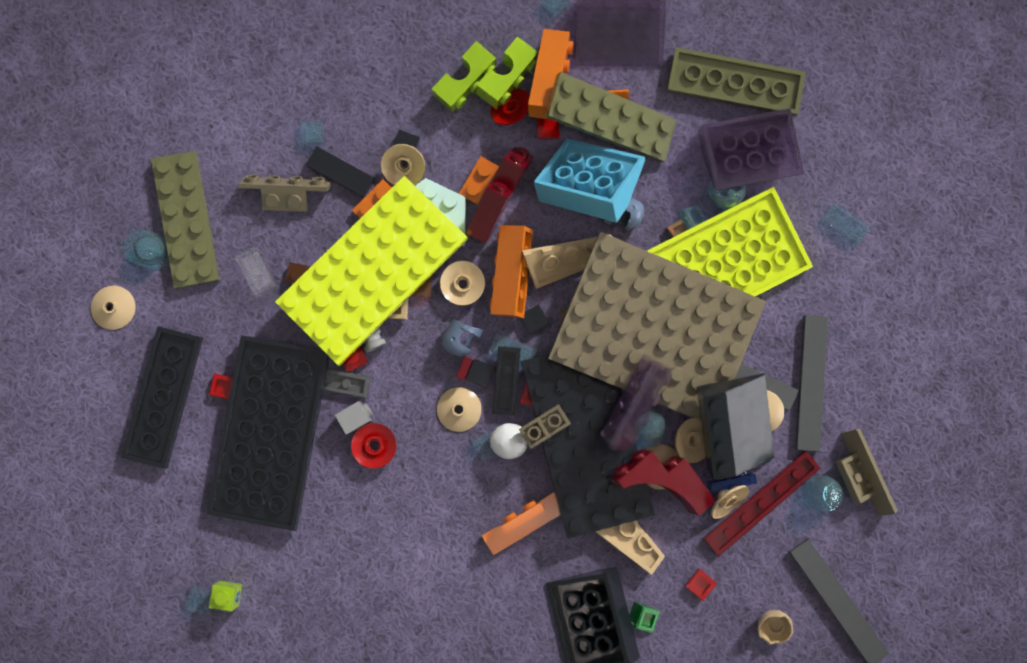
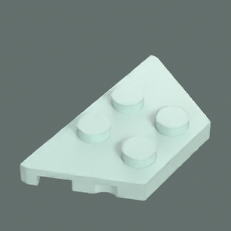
(447, 201)

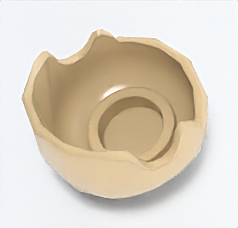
(775, 627)

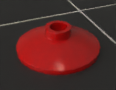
(513, 110)
(362, 448)

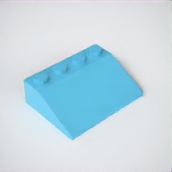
(589, 179)

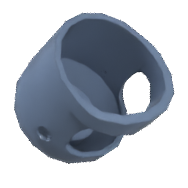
(636, 213)
(452, 337)

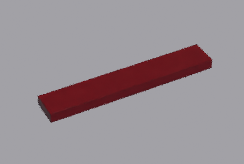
(761, 503)

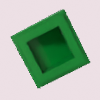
(643, 617)

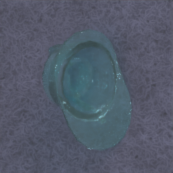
(145, 249)

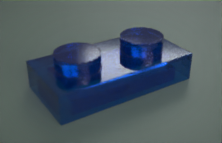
(745, 478)

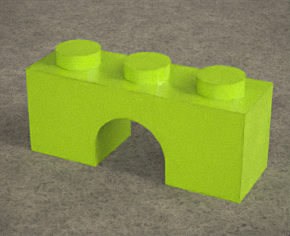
(497, 88)
(453, 92)

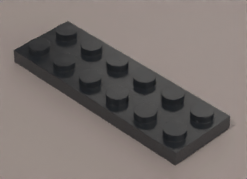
(162, 397)

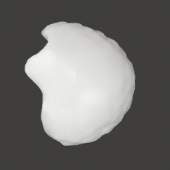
(508, 441)

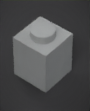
(354, 417)

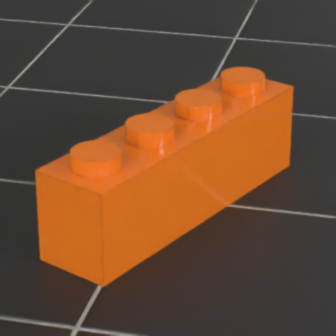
(551, 60)
(511, 272)

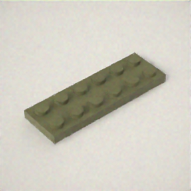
(735, 81)
(610, 117)
(185, 219)

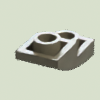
(544, 426)

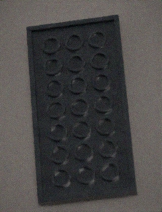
(268, 433)
(578, 454)

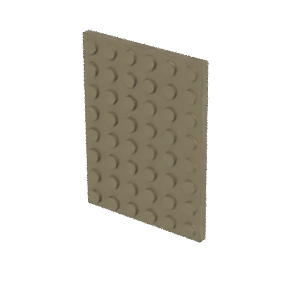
(654, 307)

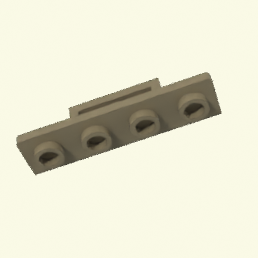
(284, 193)
(863, 475)

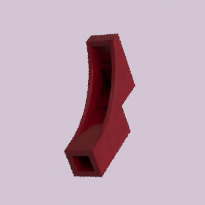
(499, 193)
(674, 476)

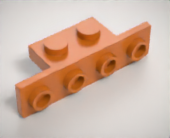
(521, 524)

